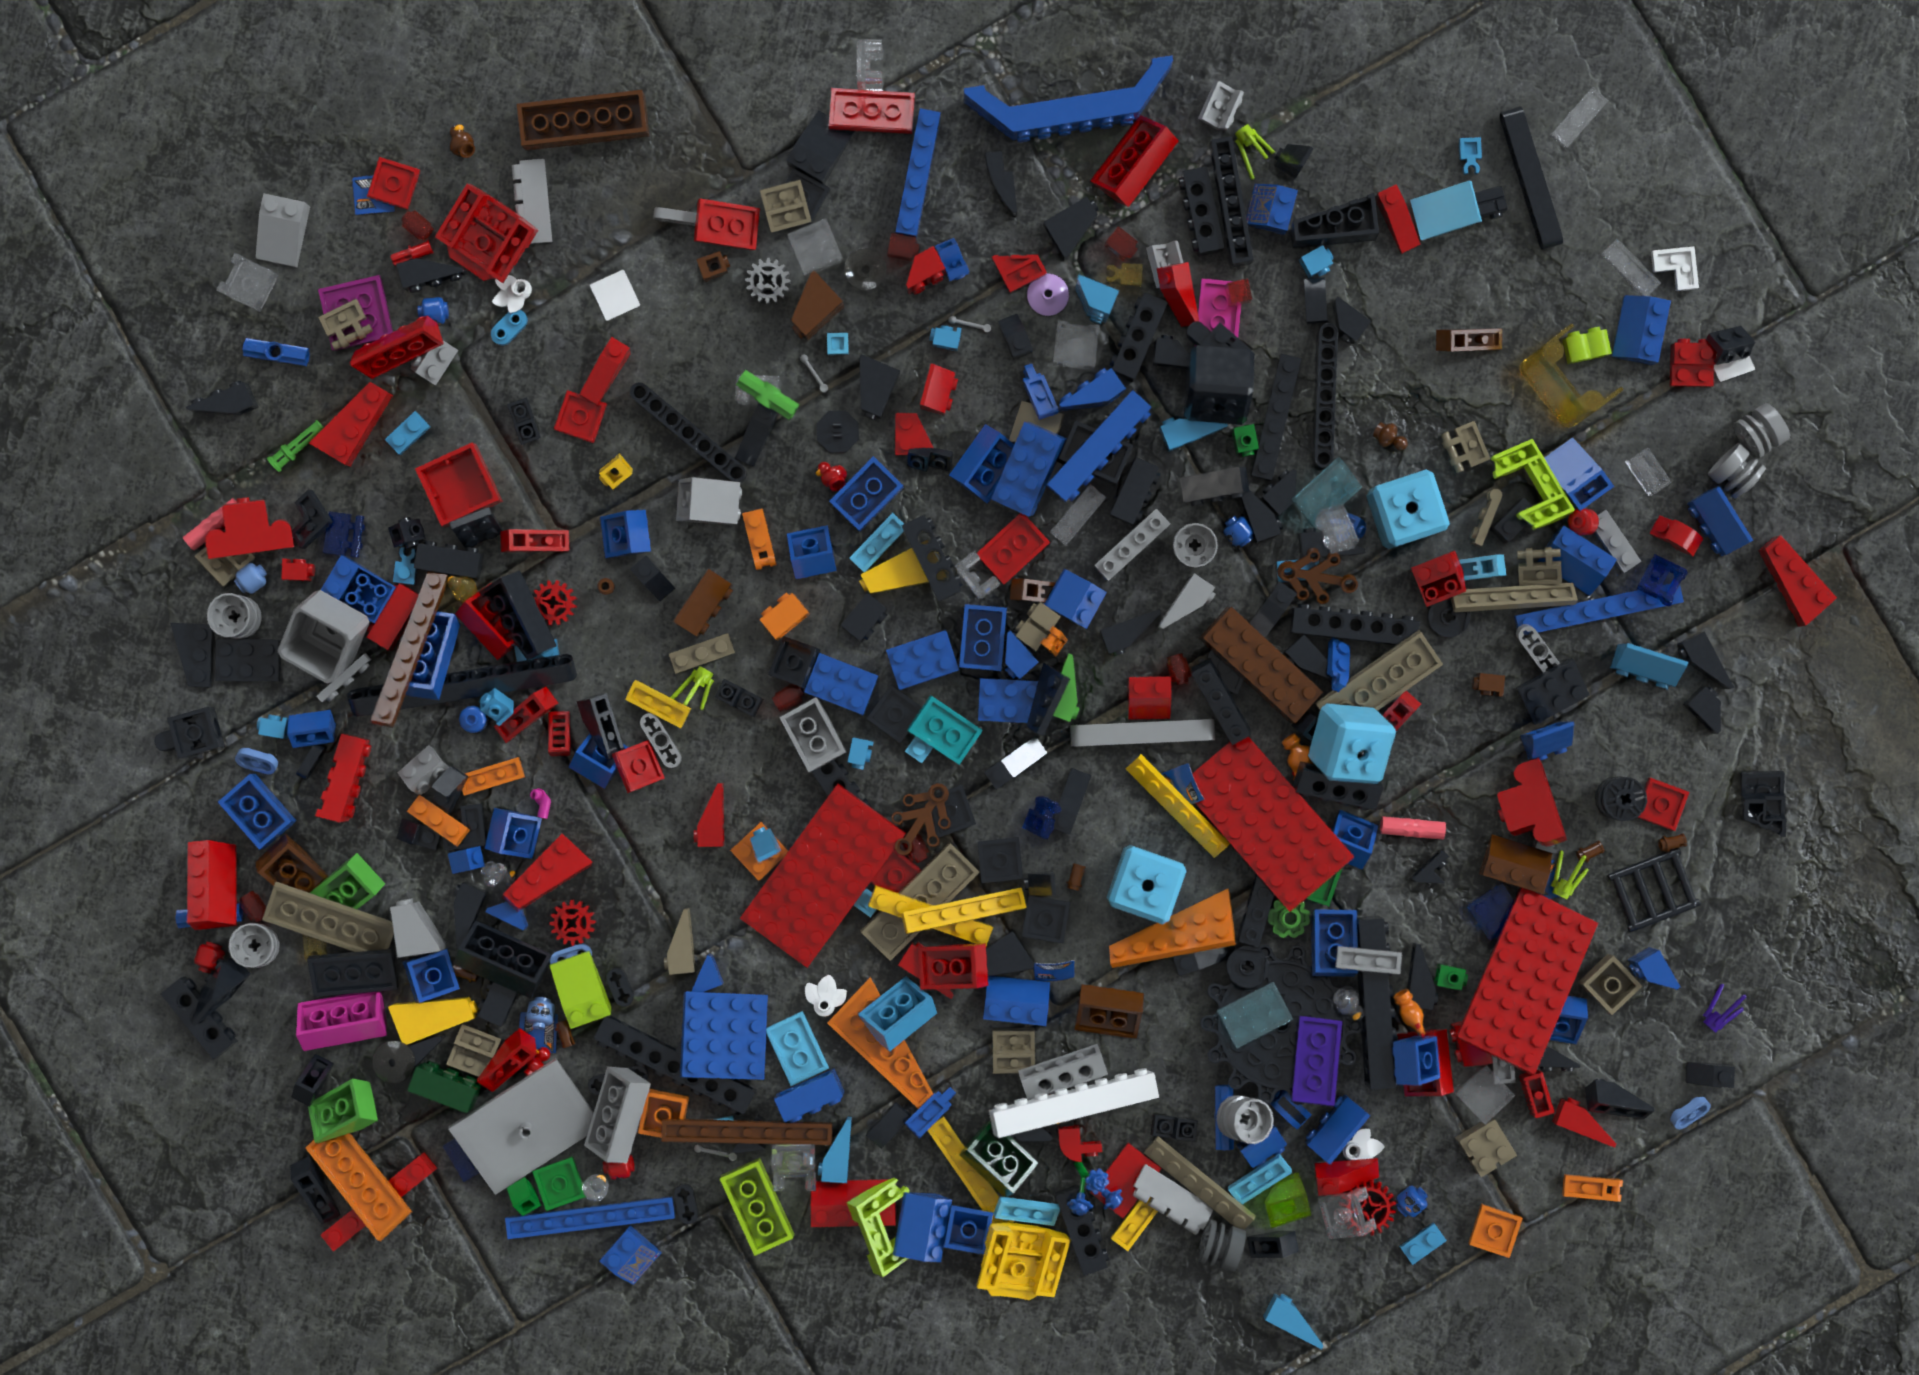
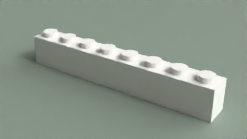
(1073, 1103)

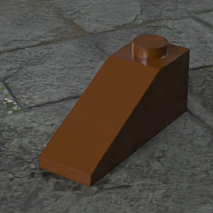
(1468, 339)
(1030, 590)

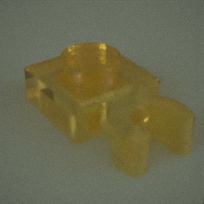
(1129, 274)

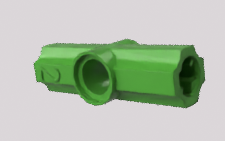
(767, 395)

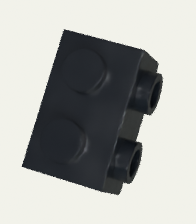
(1731, 344)

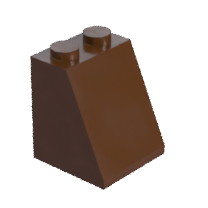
(815, 307)

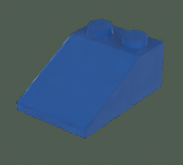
(1548, 740)

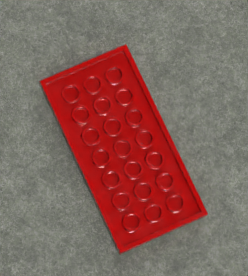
(1268, 822)
(822, 875)
(1527, 980)

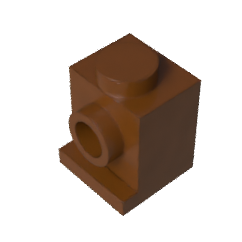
(706, 262)
(1488, 684)

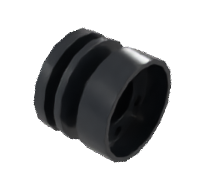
(1611, 805)

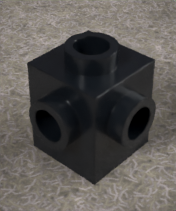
(407, 533)

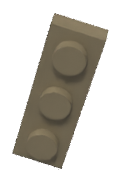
(702, 653)

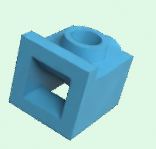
(945, 338)
(496, 706)
(273, 726)
(859, 753)

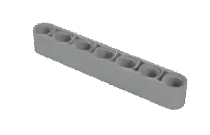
(1142, 732)

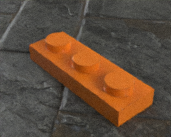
(493, 776)
(438, 820)

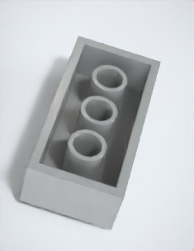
(617, 1114)

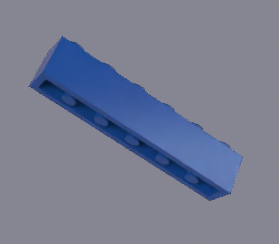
(918, 173)
(1099, 446)

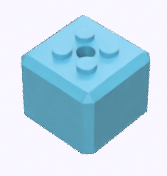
(1390, 513)
(1345, 732)
(1134, 868)

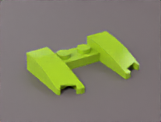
(1528, 456)
(865, 1211)

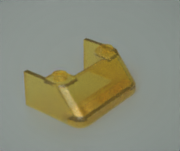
(1556, 389)

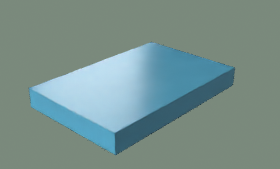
(1446, 210)
(796, 1048)

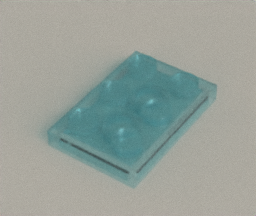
(1330, 488)
(1255, 1015)

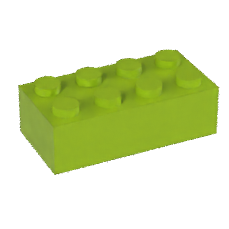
(757, 1206)

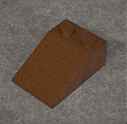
(290, 865)

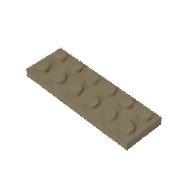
(1388, 675)
(933, 885)
(327, 920)

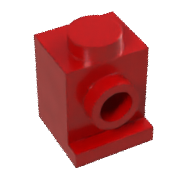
(298, 570)

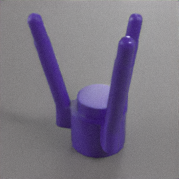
(1715, 1020)

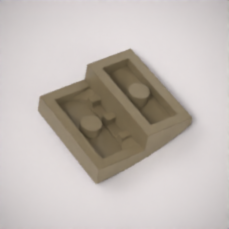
(785, 205)
(1027, 414)
(223, 568)
(1013, 1049)
(472, 1050)

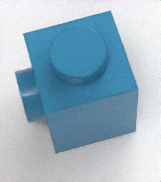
(1317, 262)

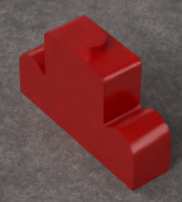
(247, 531)
(1532, 805)

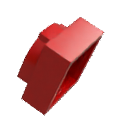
(458, 484)

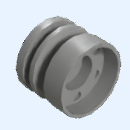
(1762, 430)
(1737, 471)
(1204, 553)
(225, 608)
(241, 945)
(1245, 1119)

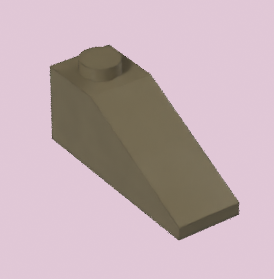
(681, 951)

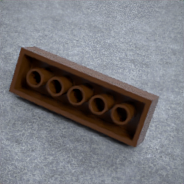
(583, 120)
(1260, 665)

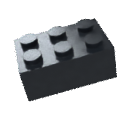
(1112, 470)

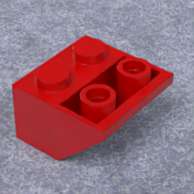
(925, 269)
(1440, 578)

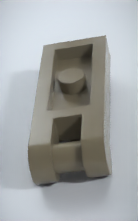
(1486, 517)

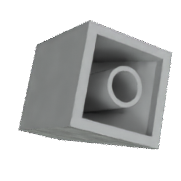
(708, 501)
(414, 929)

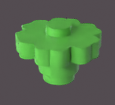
(1288, 922)

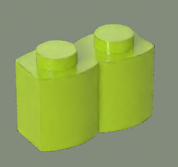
(1586, 346)

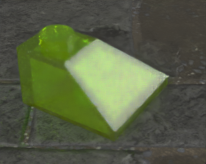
(1287, 1201)

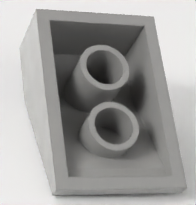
(281, 229)
(1191, 597)
(813, 734)

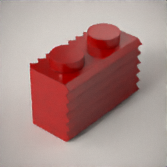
(1536, 1094)

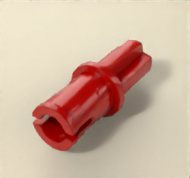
(412, 252)

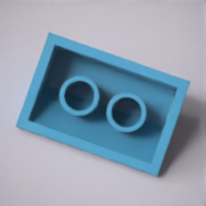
(1095, 298)
(1648, 665)
(898, 1013)

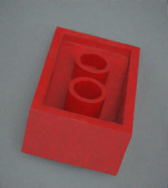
(953, 966)

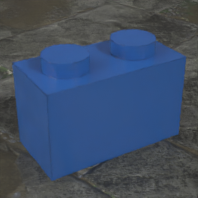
(311, 728)

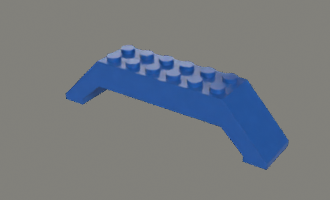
(1070, 113)

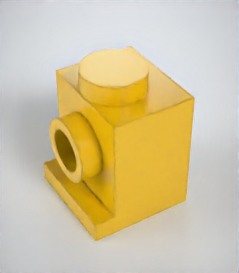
(611, 479)

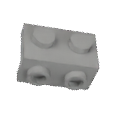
(1221, 106)
(1163, 255)
(434, 363)
(423, 771)

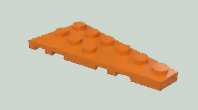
(1192, 930)
(897, 1065)

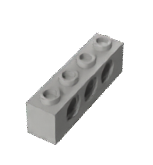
(1131, 545)
(1067, 1064)

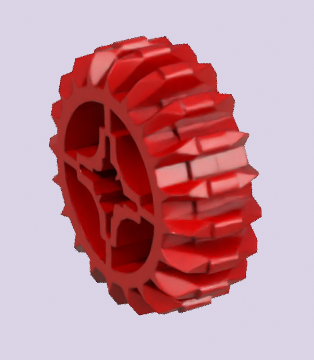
(1376, 1205)

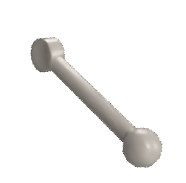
(986, 328)
(823, 387)
(732, 1156)

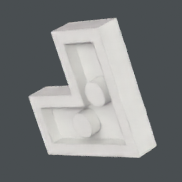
(1680, 261)

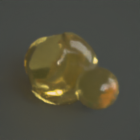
(462, 587)

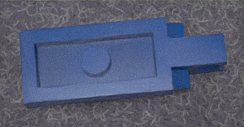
(1039, 393)
(1338, 663)
(930, 1112)

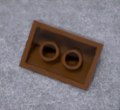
(704, 603)
(1516, 864)
(1109, 1011)

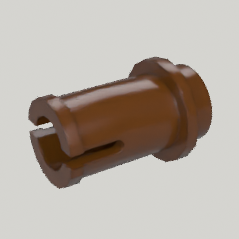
(601, 588)
(1668, 843)
(1590, 851)
(1076, 877)
(462, 973)
(564, 1033)

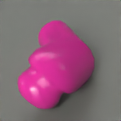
(542, 800)

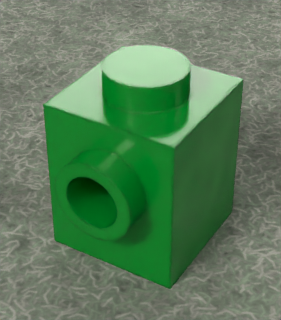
(1245, 440)
(1450, 977)
(523, 1196)

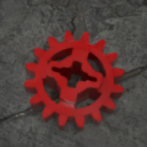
(555, 592)
(566, 915)

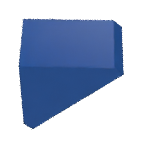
(509, 914)
(708, 977)

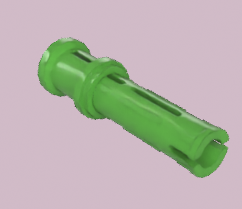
(290, 454)

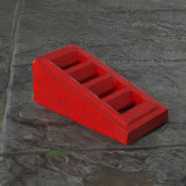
(559, 751)

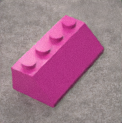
(340, 1020)

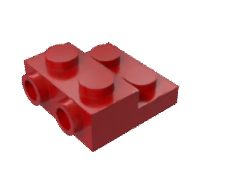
(1692, 363)

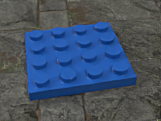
(723, 1035)

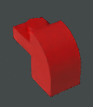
(1677, 534)
(1072, 1147)

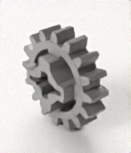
(761, 288)

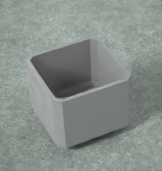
(315, 645)

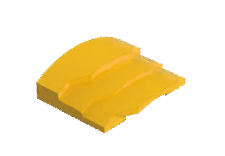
(1022, 1260)

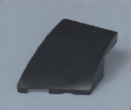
(1764, 799)

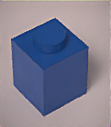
(466, 860)

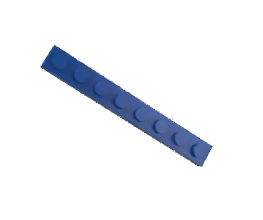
(1593, 610)
(590, 1217)

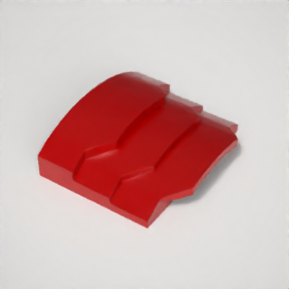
(485, 234)

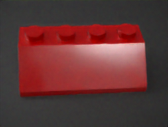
(1134, 160)
(397, 347)
(211, 885)
(830, 1203)

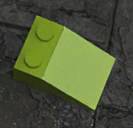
(580, 989)

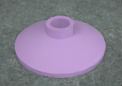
(1048, 305)

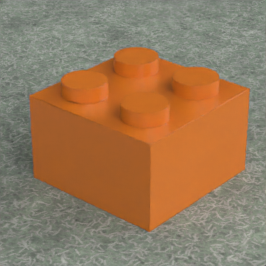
(784, 615)
(661, 1106)

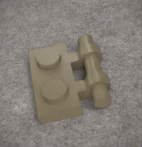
(342, 318)
(1471, 444)
(1539, 572)

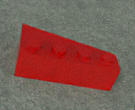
(352, 425)
(1799, 584)
(344, 778)
(554, 867)

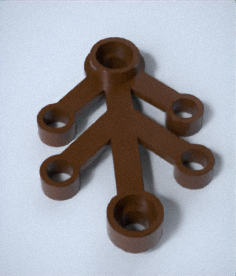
(1314, 575)
(923, 816)

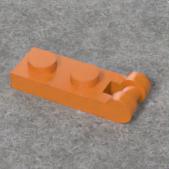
(759, 538)
(1054, 641)
(1591, 1187)

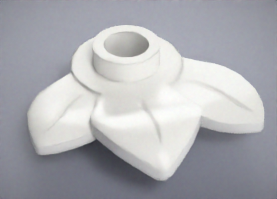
(510, 294)
(825, 992)
(1365, 1146)

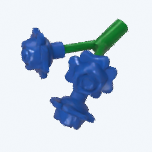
(1097, 1182)

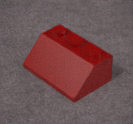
(486, 625)
(1445, 1083)

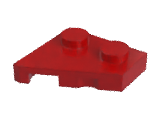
(1019, 270)
(909, 434)

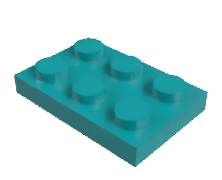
(944, 729)

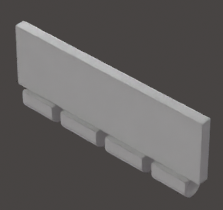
(534, 195)
(1168, 1194)

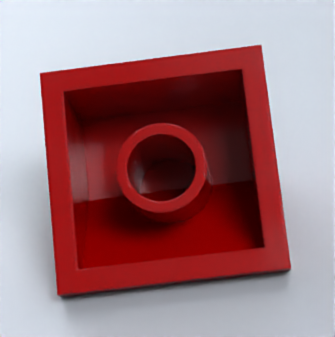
(938, 390)
(1149, 697)
(1466, 1053)

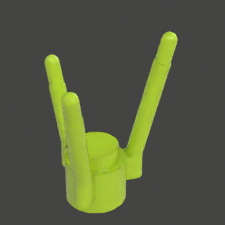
(1248, 136)
(701, 677)
(1566, 888)

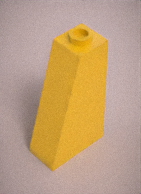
(898, 573)
(429, 1017)

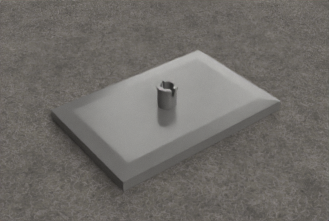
(524, 1126)

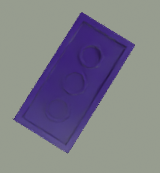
(1316, 1061)

